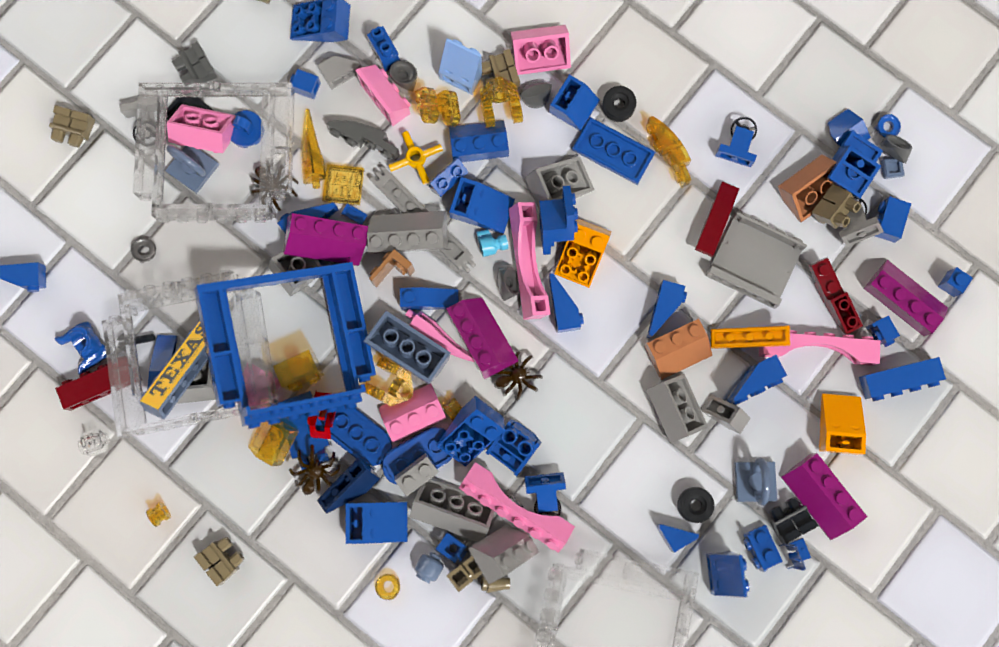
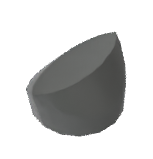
(403, 74)
(536, 94)
(896, 147)
(508, 283)

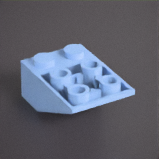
(460, 66)

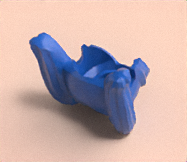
(86, 344)

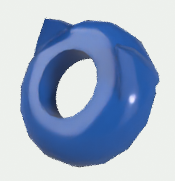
(895, 124)

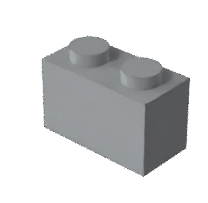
(416, 474)

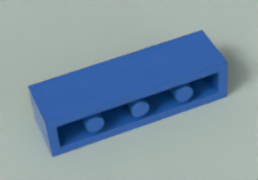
(902, 378)

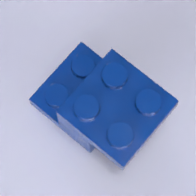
(855, 164)
(558, 219)

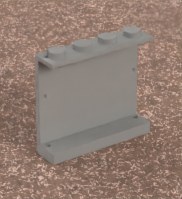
(756, 259)

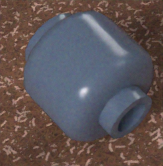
(429, 567)

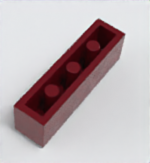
(85, 389)

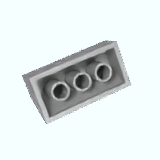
(407, 232)
(451, 510)

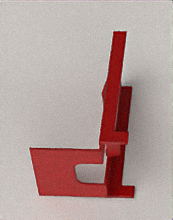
(329, 421)

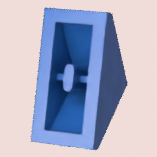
(676, 538)

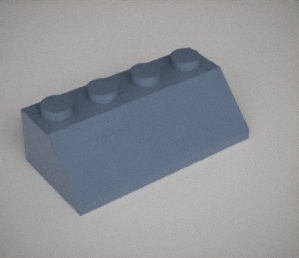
(407, 347)

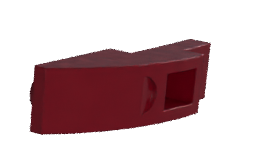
(834, 297)

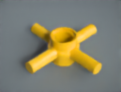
(412, 150)

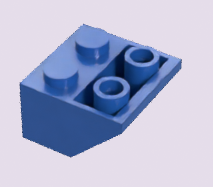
(574, 103)

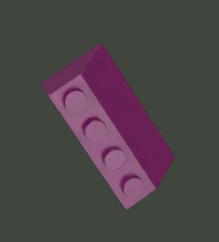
(324, 239)
(906, 299)
(482, 336)
(824, 496)

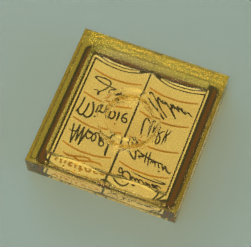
(343, 184)

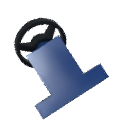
(740, 144)
(545, 488)

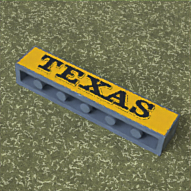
(176, 375)

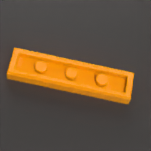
(750, 337)

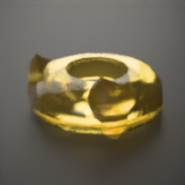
(379, 586)

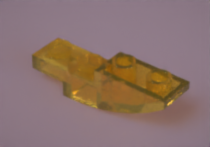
(668, 143)

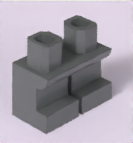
(197, 64)

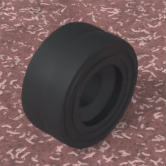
(619, 93)
(705, 499)

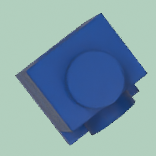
(884, 331)
(444, 545)

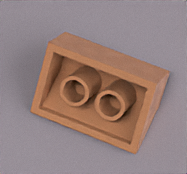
(807, 187)
(679, 349)

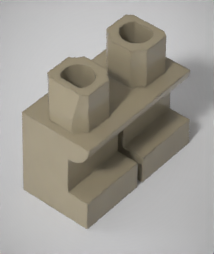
(501, 66)
(71, 123)
(835, 207)
(213, 554)
(464, 573)

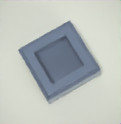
(892, 168)

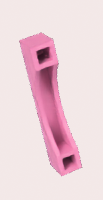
(532, 293)
(858, 351)
(548, 529)

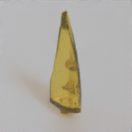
(312, 160)

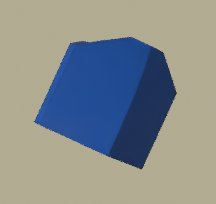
(847, 122)

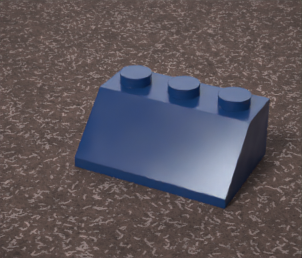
(477, 142)

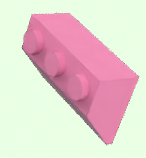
(541, 49)
(383, 93)
(200, 128)
(412, 415)

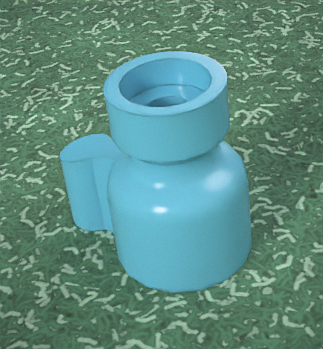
(489, 245)

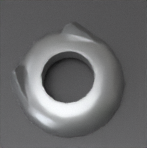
(140, 243)

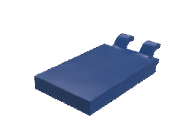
(303, 439)

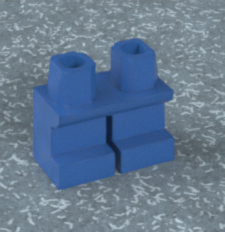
(383, 47)

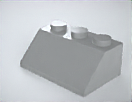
(677, 408)
(503, 552)

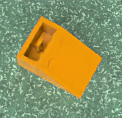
(583, 254)
(842, 425)

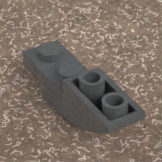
(357, 134)

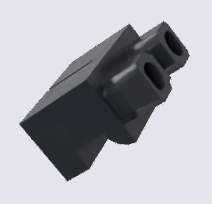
(793, 523)

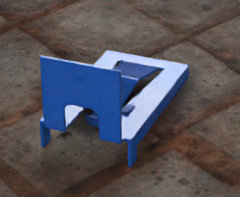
(800, 555)

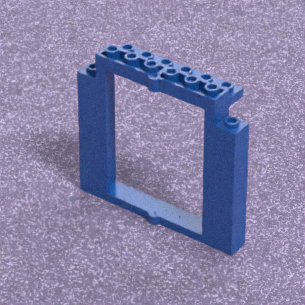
(347, 327)

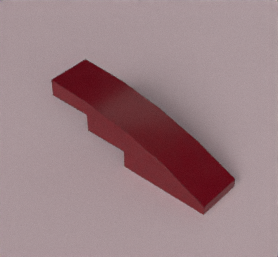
(717, 219)

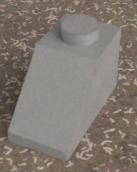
(338, 70)
(726, 414)

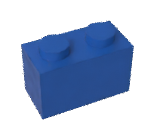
(893, 218)

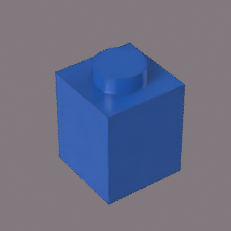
(305, 83)
(955, 282)

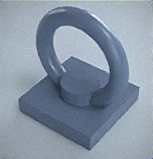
(191, 166)
(755, 481)

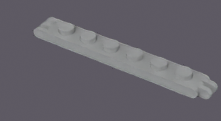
(409, 204)

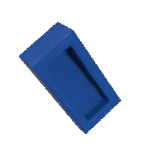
(354, 214)

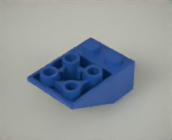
(320, 21)
(481, 206)
(763, 374)
(471, 431)
(376, 522)
(727, 574)

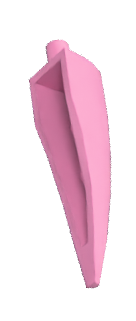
(433, 331)

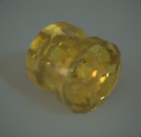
(452, 408)
(158, 514)

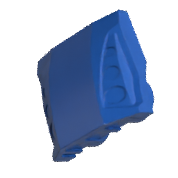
(514, 446)

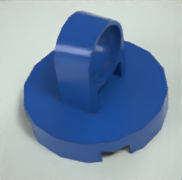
(246, 129)

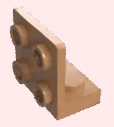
(391, 260)

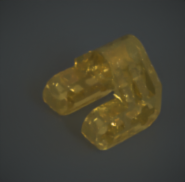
(500, 91)
(432, 104)
(403, 380)

